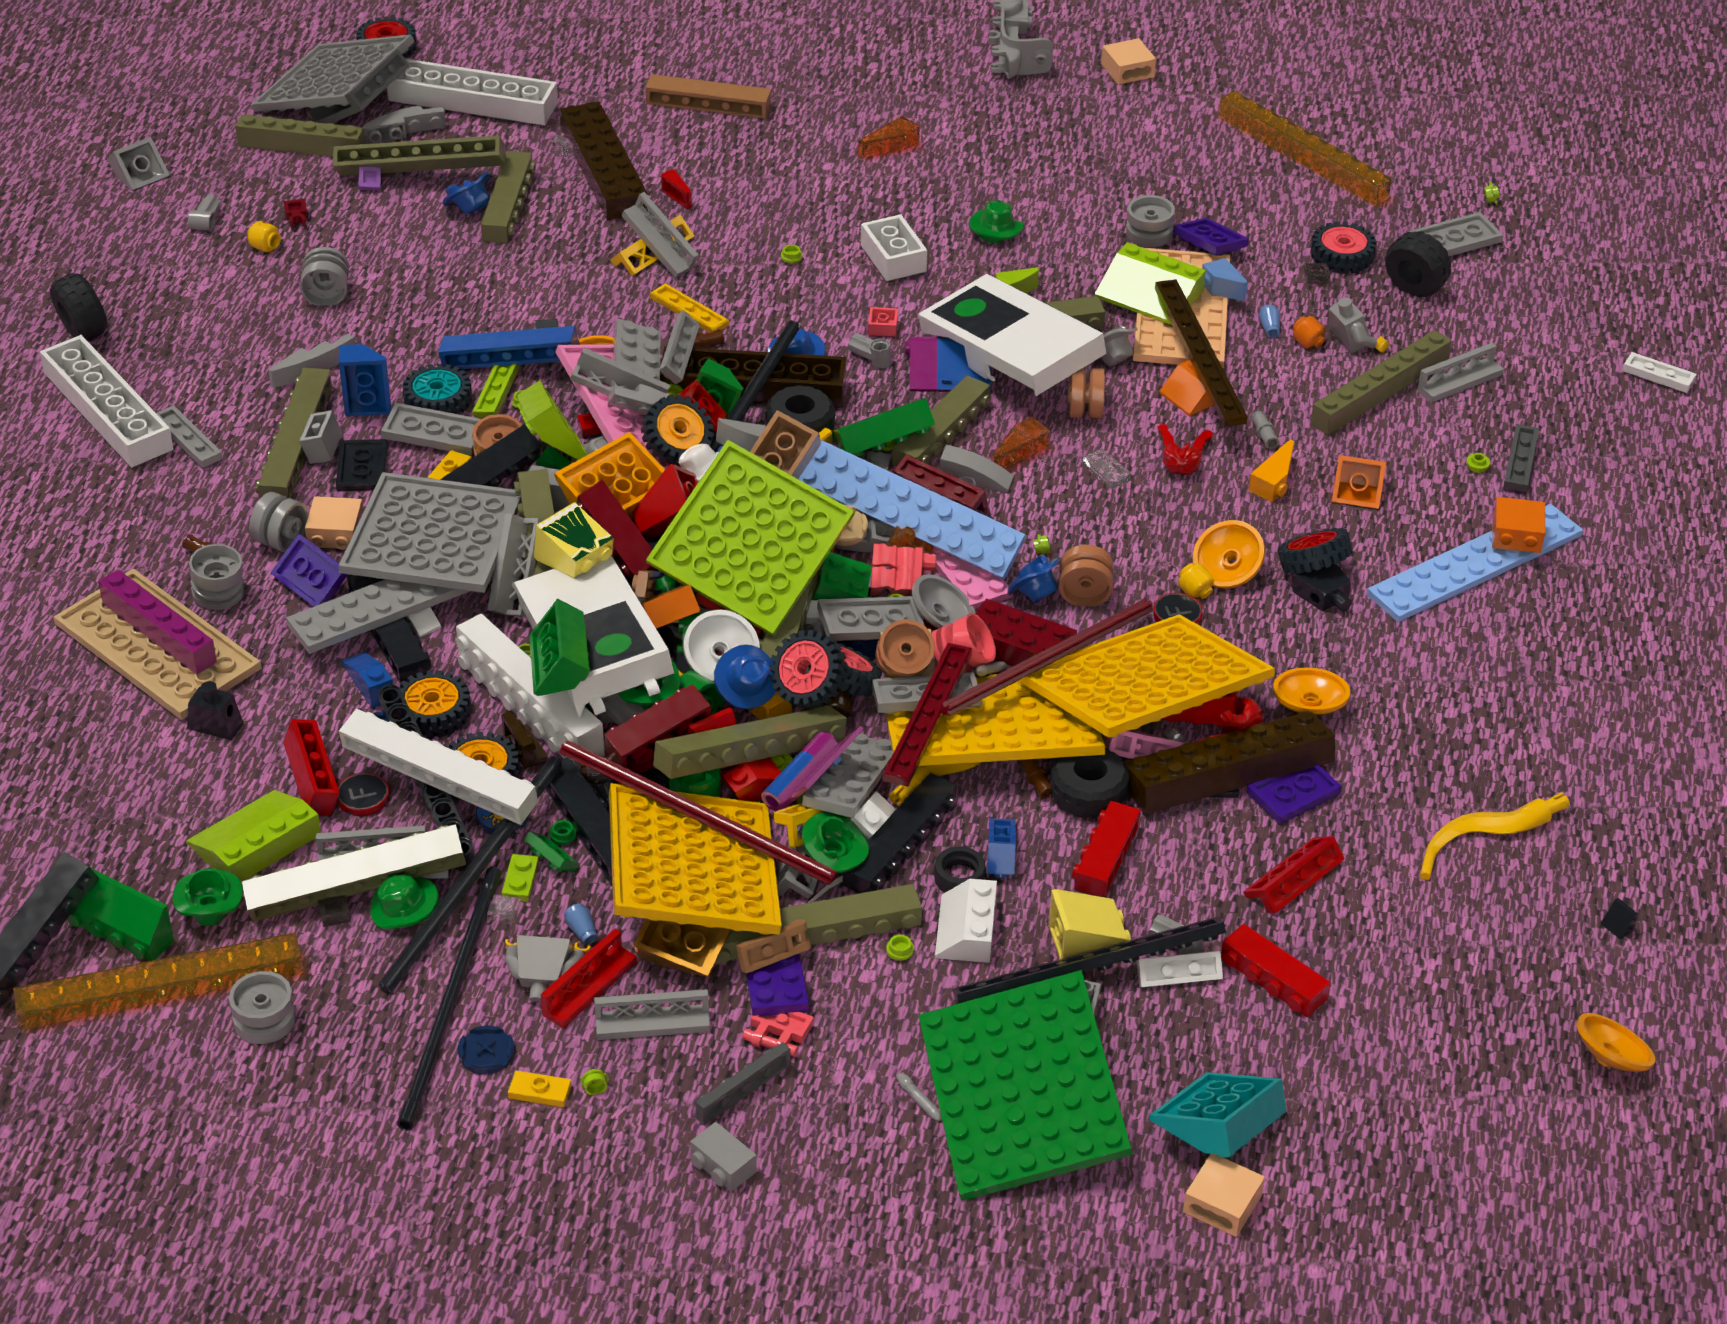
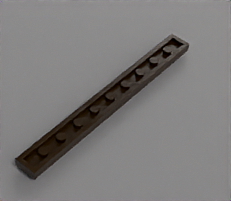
(1201, 353)

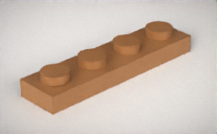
(645, 583)

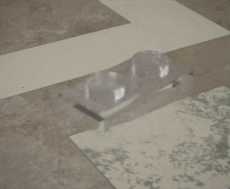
(1107, 468)

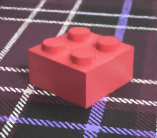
(883, 321)

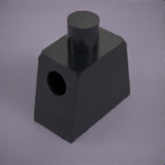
(1324, 588)
(214, 712)

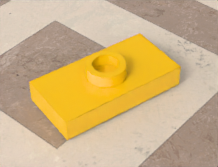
(448, 464)
(539, 1089)

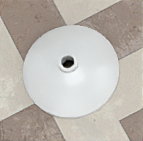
(713, 632)

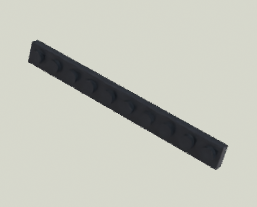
(1100, 958)

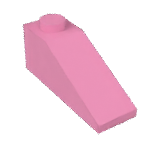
(1137, 743)

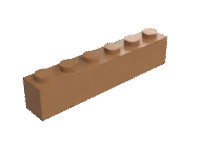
(708, 96)

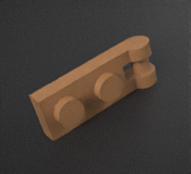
(772, 947)

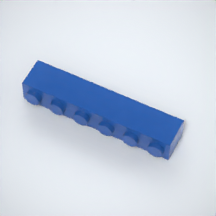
(505, 347)

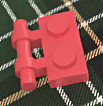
(788, 1026)

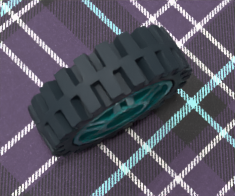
(438, 389)

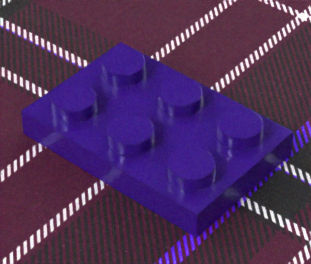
(1210, 236)
(309, 571)
(1294, 793)
(778, 988)

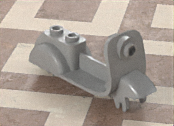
(1016, 54)

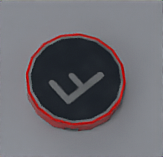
(1175, 604)
(363, 794)

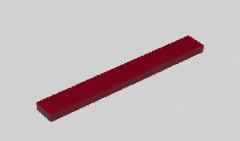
(927, 715)

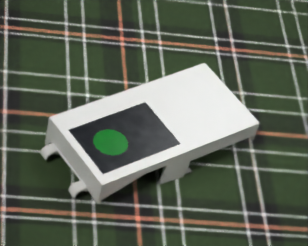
(1013, 334)
(619, 634)

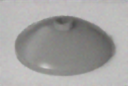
(939, 600)

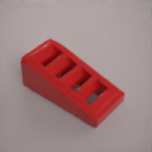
(676, 188)

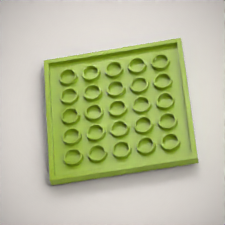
(750, 537)

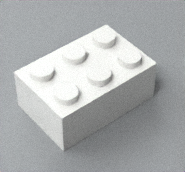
(893, 247)

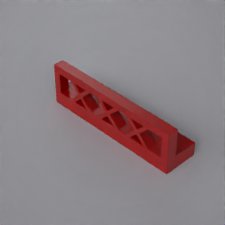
(1296, 873)
(588, 981)

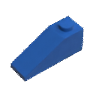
(368, 676)
(1001, 847)

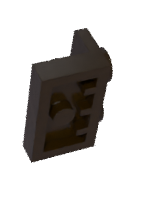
(526, 744)

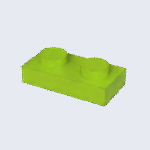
(520, 876)

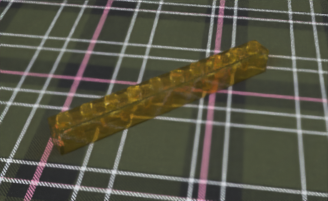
(1305, 148)
(154, 981)

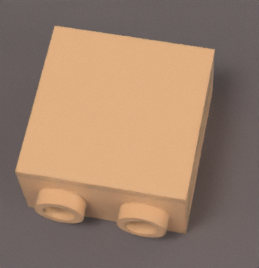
(1128, 61)
(333, 521)
(1223, 1194)

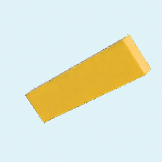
(677, 302)

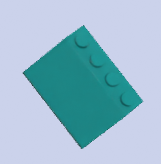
(1222, 1111)

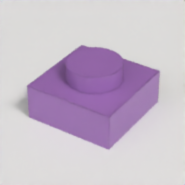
(369, 178)

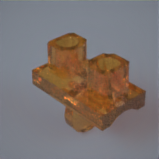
(906, 538)

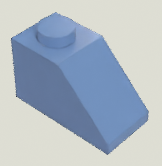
(1225, 280)

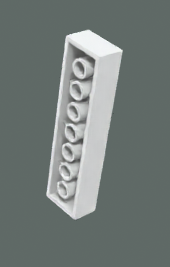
(475, 92)
(106, 401)
(508, 675)

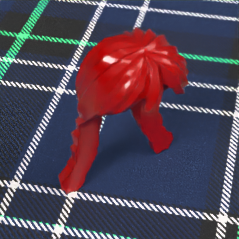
(1186, 459)
(1248, 715)

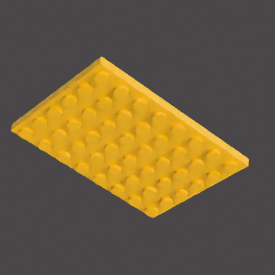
(1147, 675)
(1005, 727)
(688, 871)

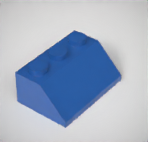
(364, 381)

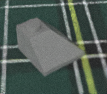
(138, 164)

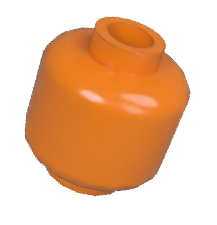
(1309, 332)

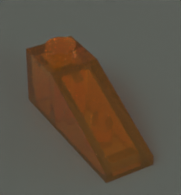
(891, 138)
(1022, 442)

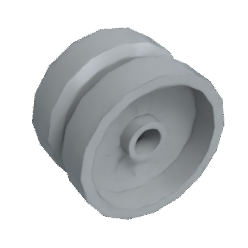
(1150, 221)
(277, 521)
(262, 1007)

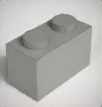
(320, 437)
(723, 1157)

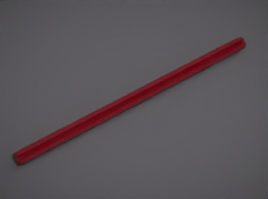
(1045, 658)
(699, 812)

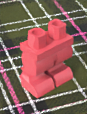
(905, 569)

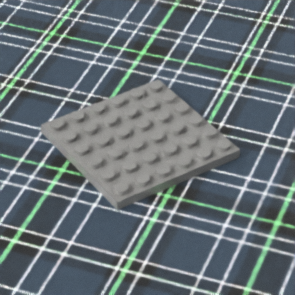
(328, 73)
(430, 532)

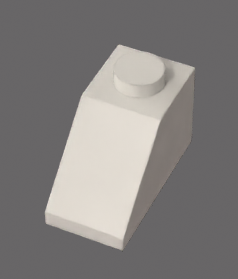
(872, 815)

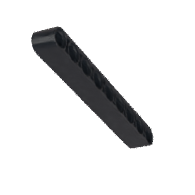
(437, 802)

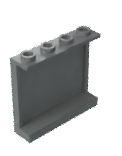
(364, 90)

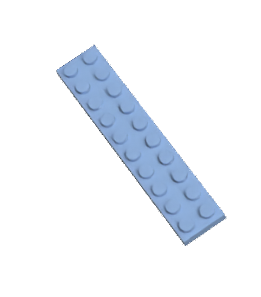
(905, 504)
(1463, 569)

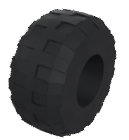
(1418, 264)
(78, 306)
(804, 405)
(1089, 783)

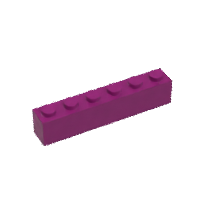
(157, 621)

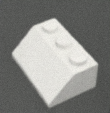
(967, 921)

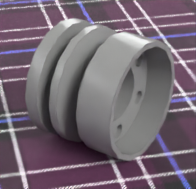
(324, 276)
(216, 576)

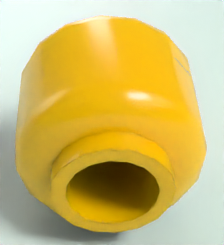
(263, 236)
(1196, 581)

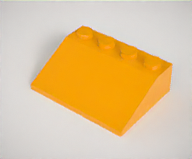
(623, 467)

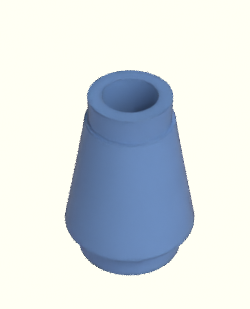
(1270, 320)
(581, 923)

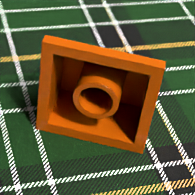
(1186, 389)
(1359, 481)

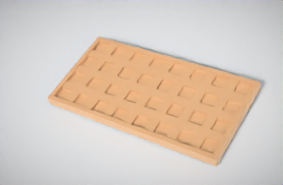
(1159, 341)

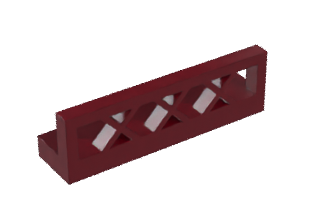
(942, 483)

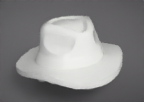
(697, 459)

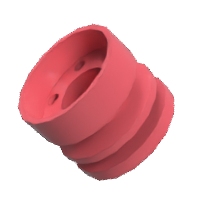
(967, 632)

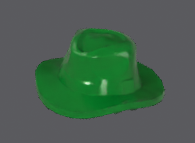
(995, 222)
(639, 695)
(834, 841)
(207, 895)
(403, 902)

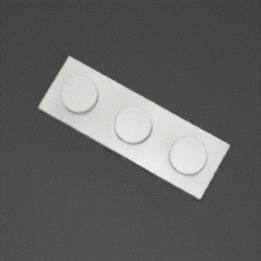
(1659, 372)
(1179, 968)

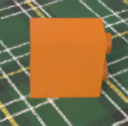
(1518, 525)
(671, 605)

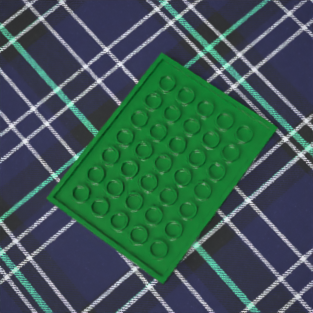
(1023, 1086)

